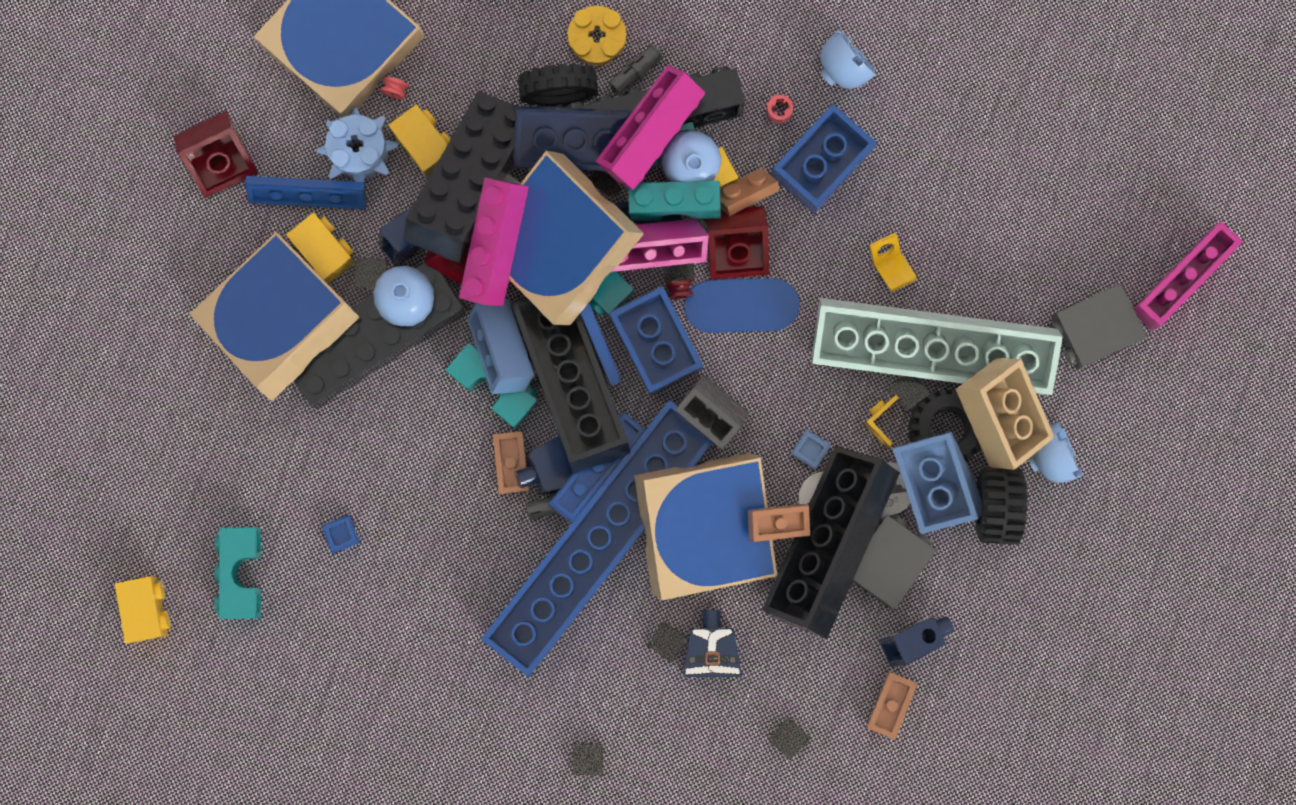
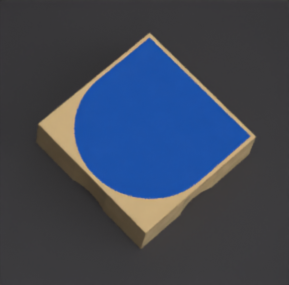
(339, 46)
(567, 239)
(273, 316)
(700, 526)

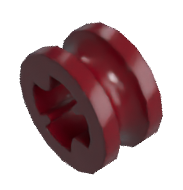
(679, 289)

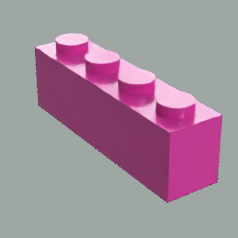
(650, 127)
(493, 242)
(667, 245)
(1187, 276)

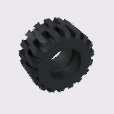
(933, 403)
(1003, 506)

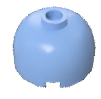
(844, 63)
(691, 157)
(403, 296)
(1057, 458)

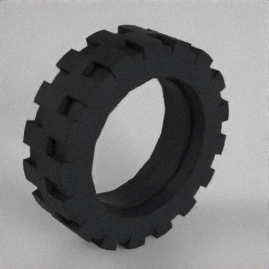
(557, 85)

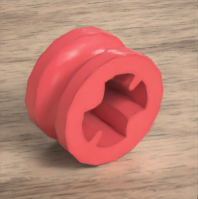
(394, 88)
(772, 104)

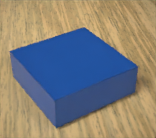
(340, 534)

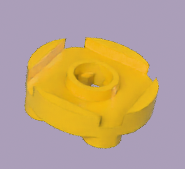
(609, 46)

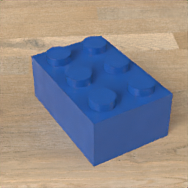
(823, 158)
(656, 341)

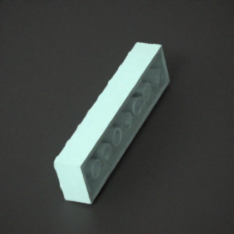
(929, 343)

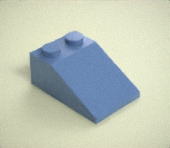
(938, 482)

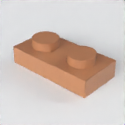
(747, 191)
(509, 457)
(778, 522)
(891, 705)

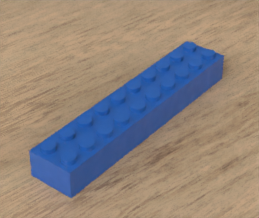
(590, 546)

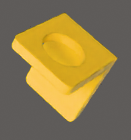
(891, 264)
(876, 411)

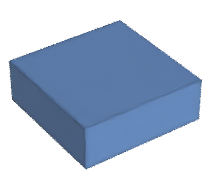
(810, 449)

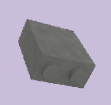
(1098, 327)
(712, 411)
(893, 561)

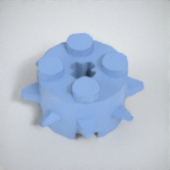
(344, 135)

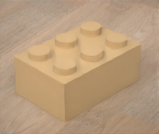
(1005, 413)

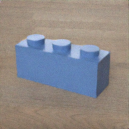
(501, 348)

